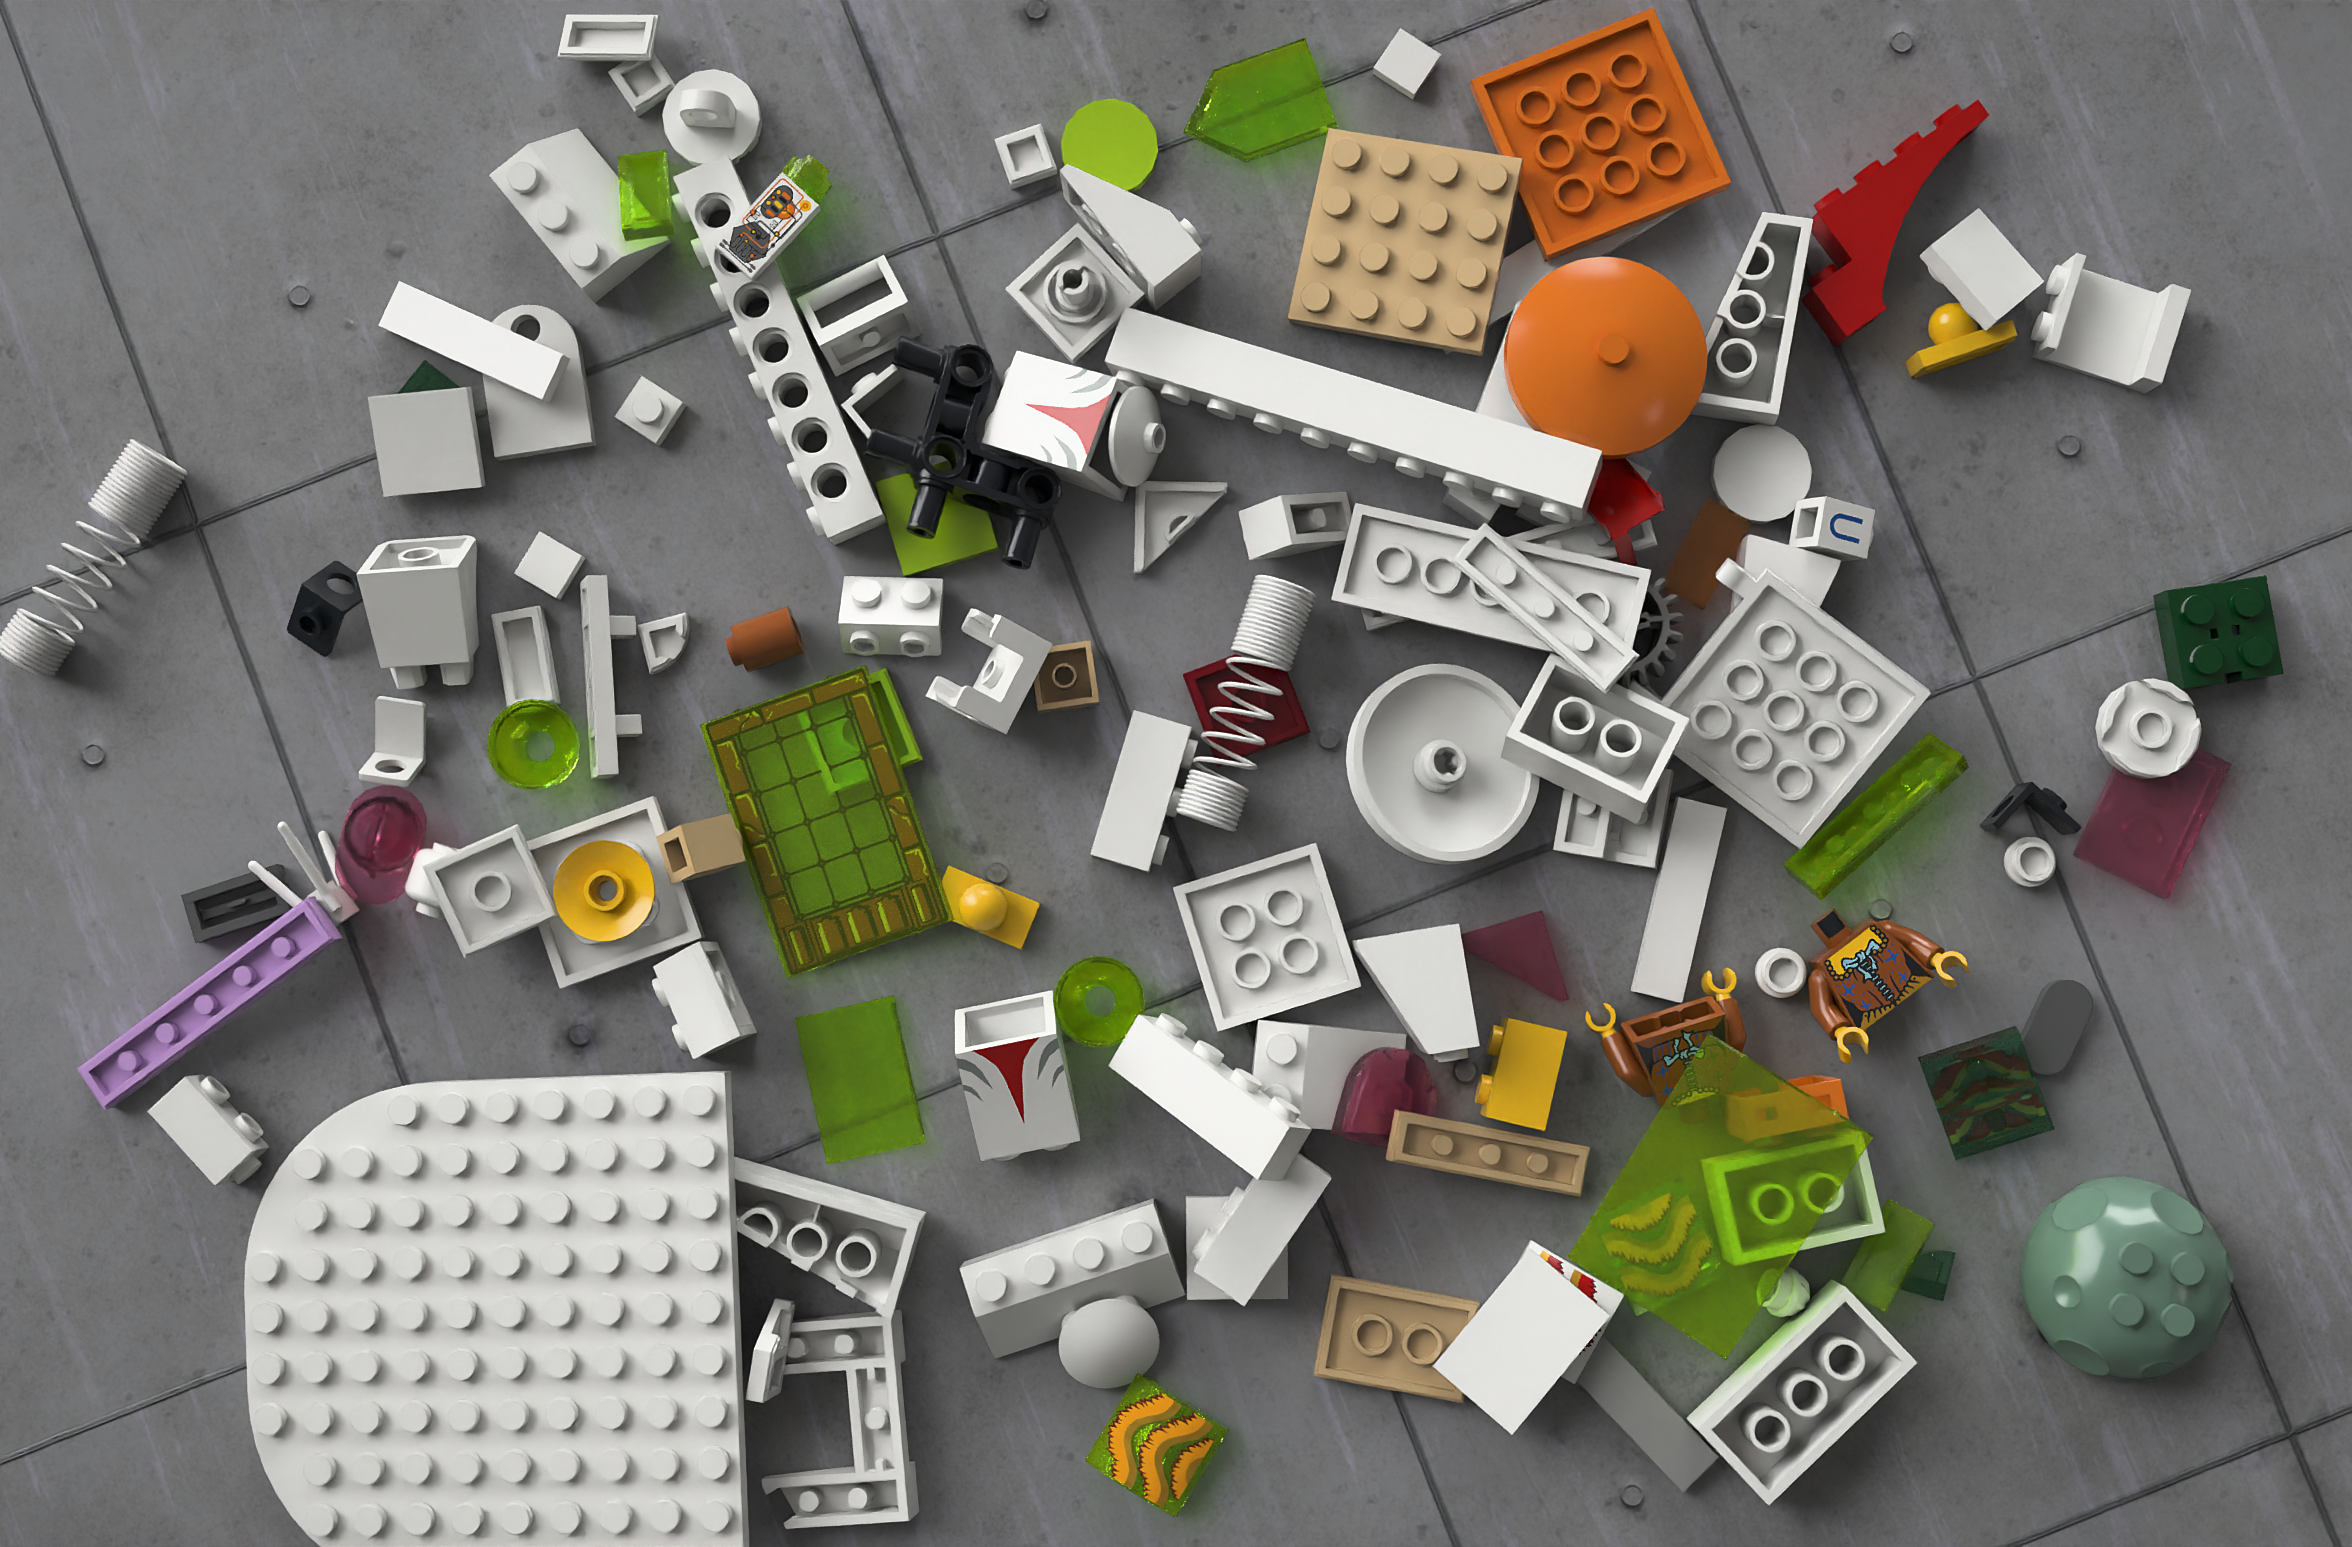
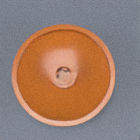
(1605, 356)

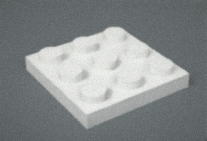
(673, 914)
(1267, 937)

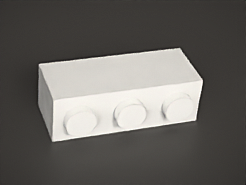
(1144, 792)
(1257, 1228)

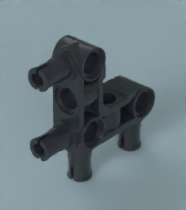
(976, 475)

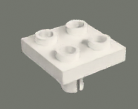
(1074, 293)

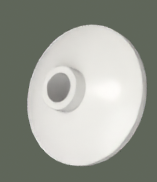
(1135, 436)

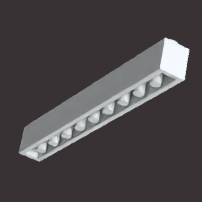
(1355, 414)

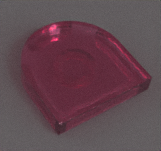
(1377, 1086)

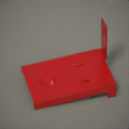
(1621, 503)

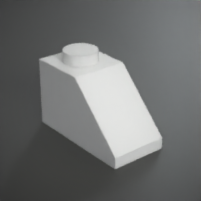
(1295, 524)

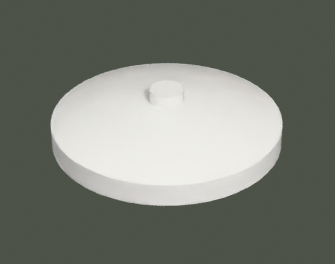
(1432, 765)

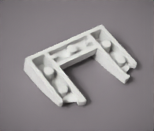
(882, 1480)

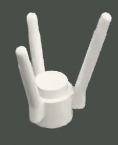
(332, 898)

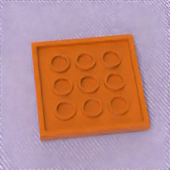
(1600, 134)

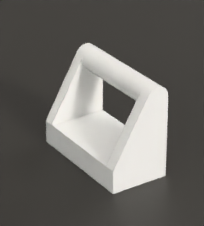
(866, 331)

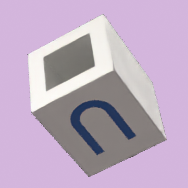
(1832, 528)

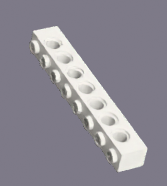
(858, 509)

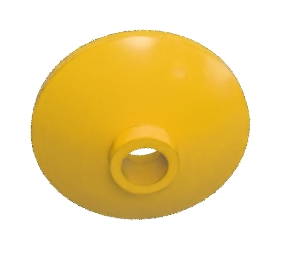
(579, 885)

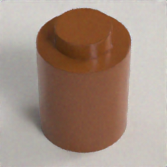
(765, 640)

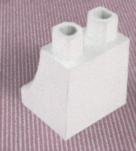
(423, 607)

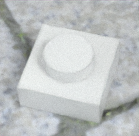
(650, 411)

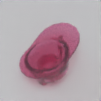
(379, 844)

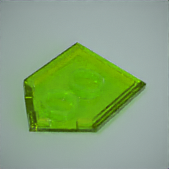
(1263, 104)

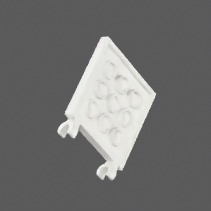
(1786, 705)

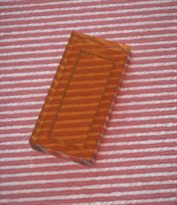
(1703, 551)

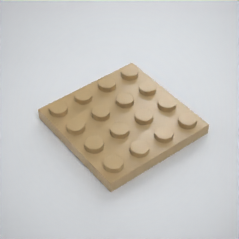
(1405, 241)

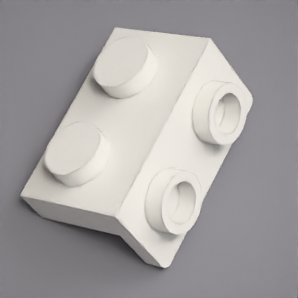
(891, 616)

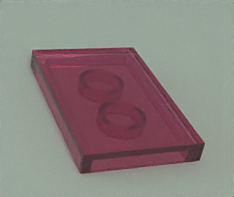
(2150, 825)

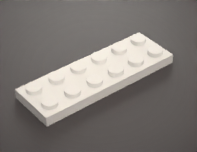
(1406, 571)

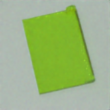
(860, 1080)

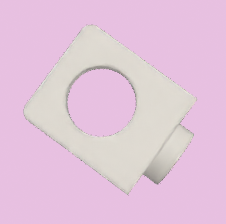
(867, 392)
(398, 741)

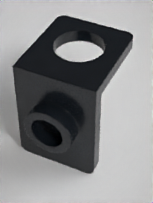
(321, 610)
(2044, 802)

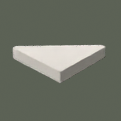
(1166, 512)

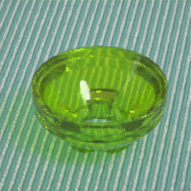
(509, 741)
(1071, 1006)

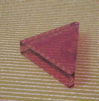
(1522, 950)

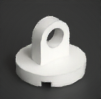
(712, 117)

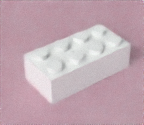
(1801, 1391)

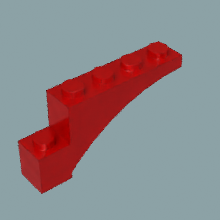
(1864, 222)

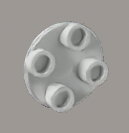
(1108, 1342)

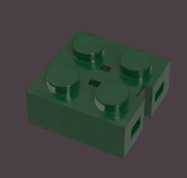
(2202, 656)

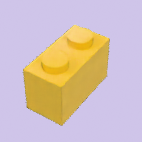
(1521, 1073)

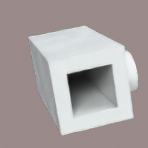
(211, 1129)

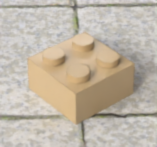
(1067, 678)

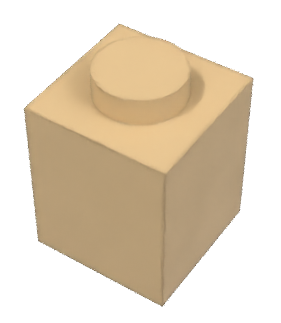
(701, 848)

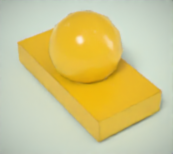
(1957, 340)
(989, 907)

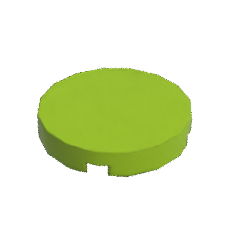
(1111, 143)

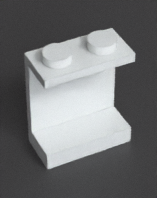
(2108, 326)

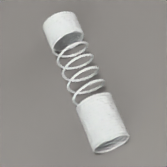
(128, 497)
(1265, 638)

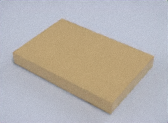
(1390, 1336)

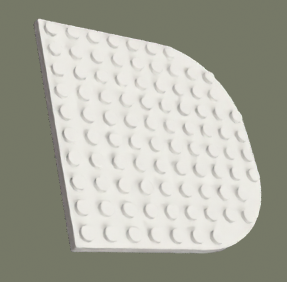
(505, 1317)

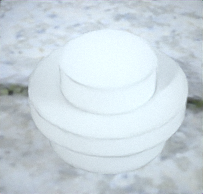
(2030, 861)
(1780, 972)

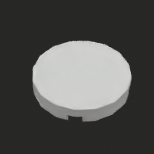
(1761, 473)
(2148, 728)

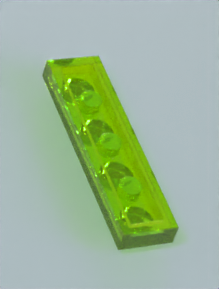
(1876, 815)

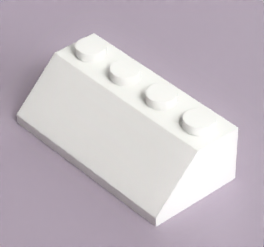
(1032, 1285)

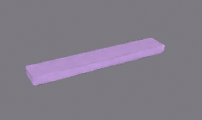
(209, 1002)

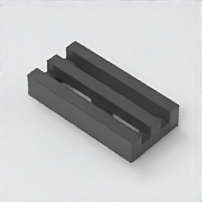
(197, 917)

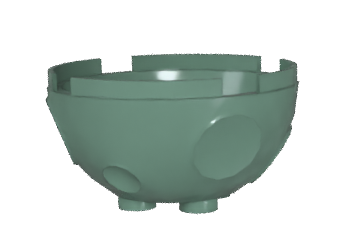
(2126, 1278)

